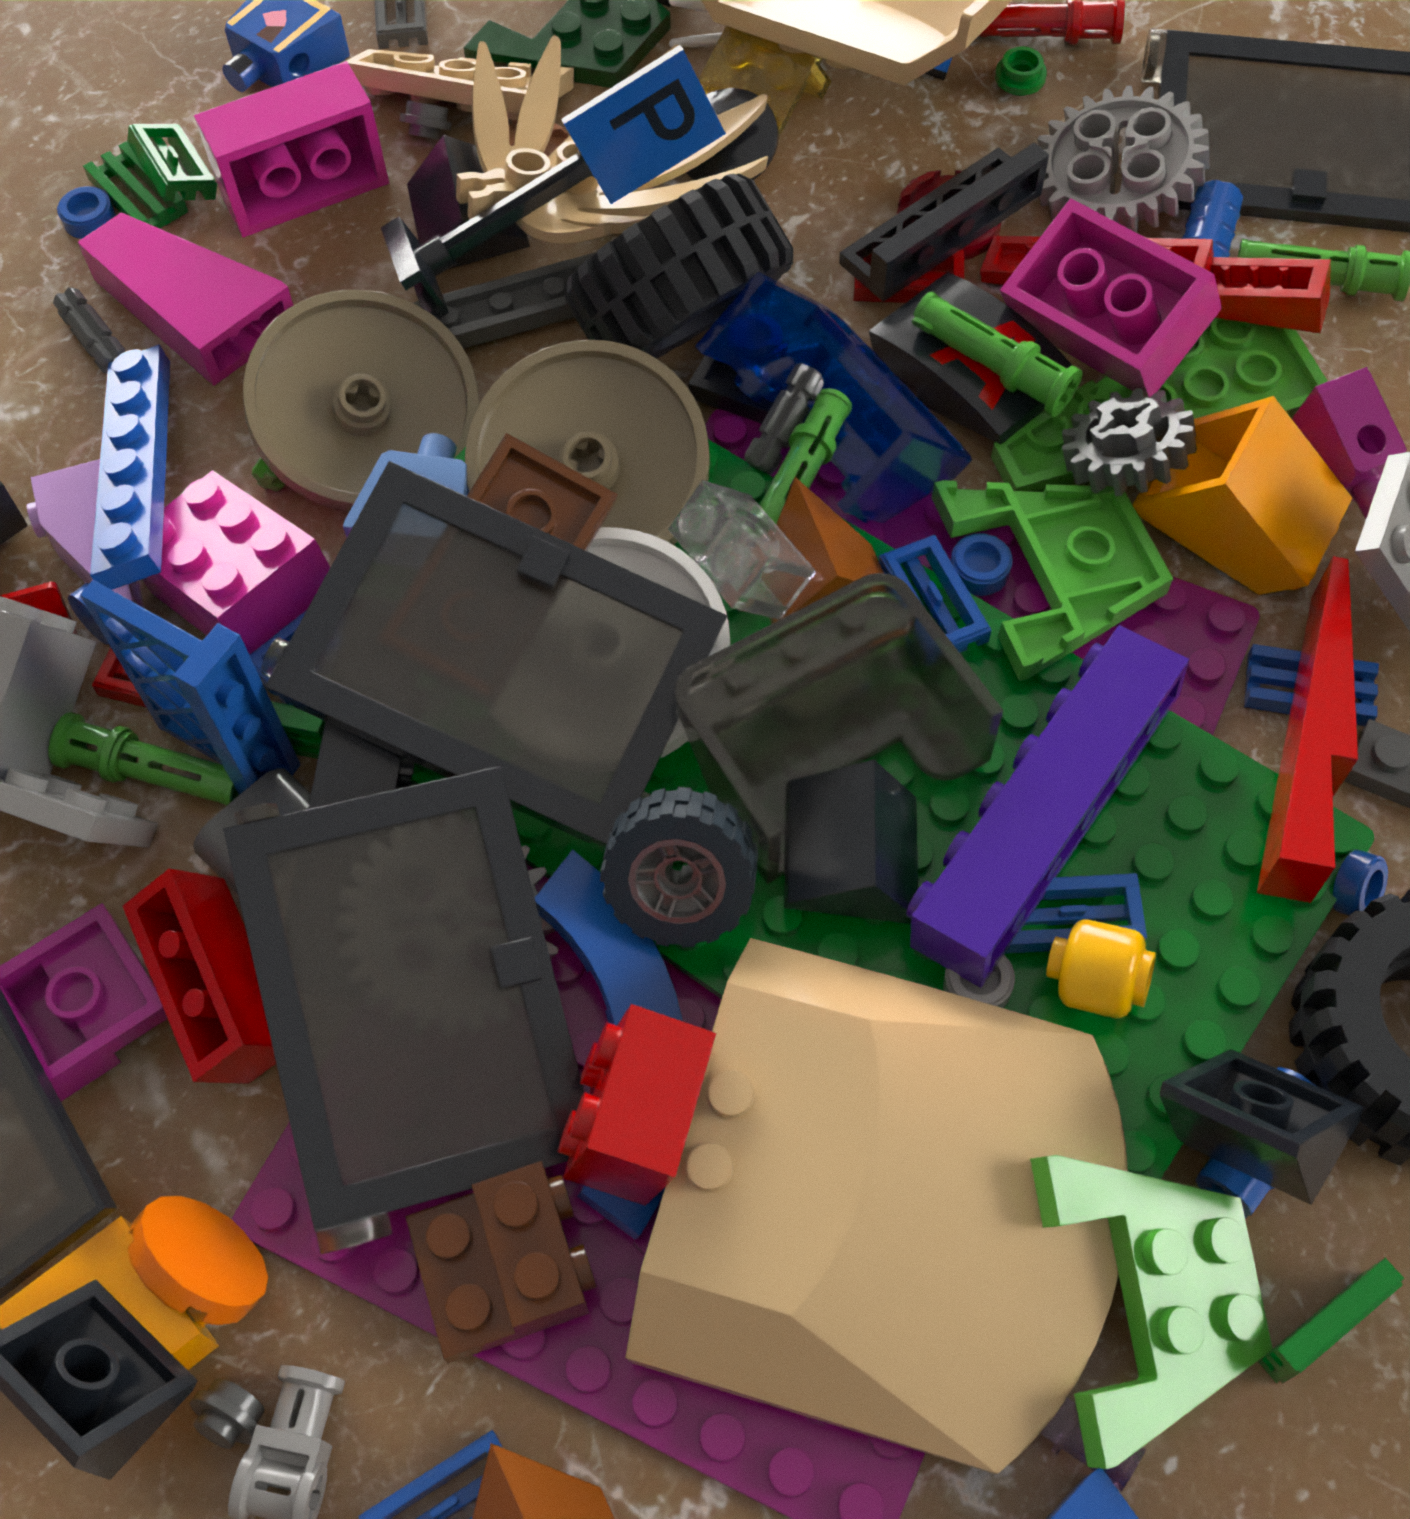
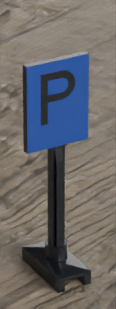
(621, 142)

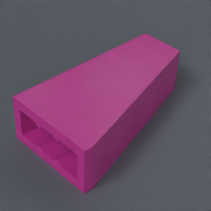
(185, 293)

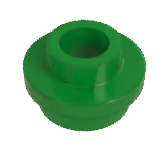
(1021, 71)

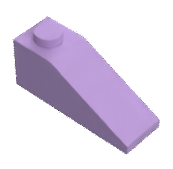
(66, 515)

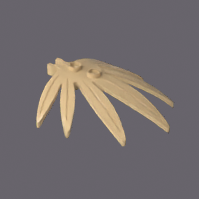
(582, 210)

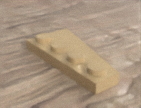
(451, 81)

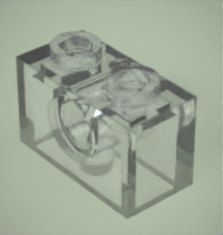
(741, 550)

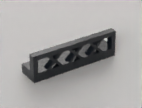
(946, 220)

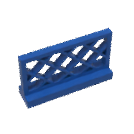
(195, 687)

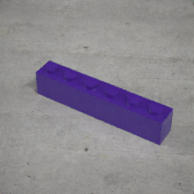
(1045, 806)

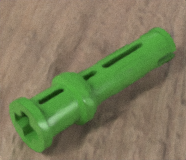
(1350, 269)
(1016, 363)
(118, 757)

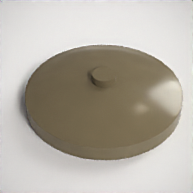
(351, 381)
(608, 418)

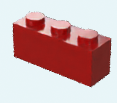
(203, 975)

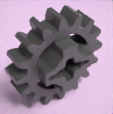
(1129, 441)

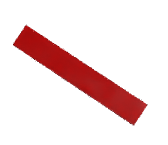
(1250, 289)
(1317, 747)

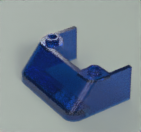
(889, 441)

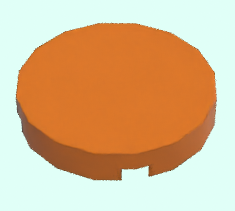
(197, 1259)

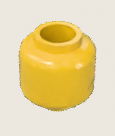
(1101, 968)

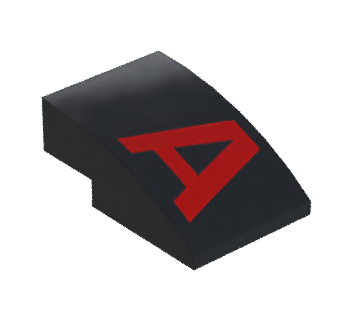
(950, 380)

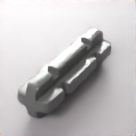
(88, 327)
(784, 415)

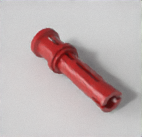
(1068, 20)

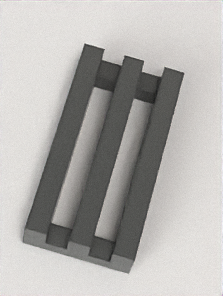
(402, 29)

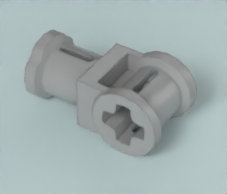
(289, 1452)

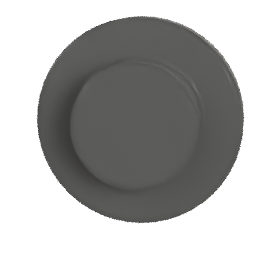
(425, 119)
(226, 1413)

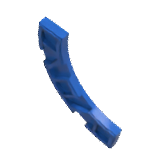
(626, 972)

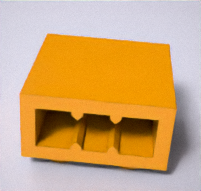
(108, 1261)

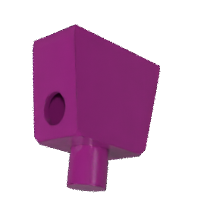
(1351, 432)

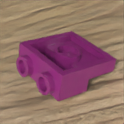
(81, 999)

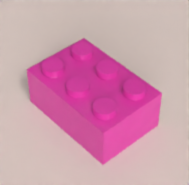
(293, 148)
(1112, 297)
(235, 562)

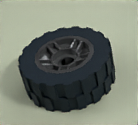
(686, 903)

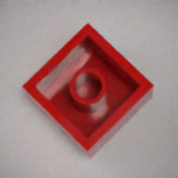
(638, 1106)

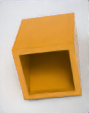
(1251, 498)

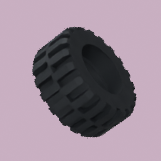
(679, 267)
(1344, 1025)

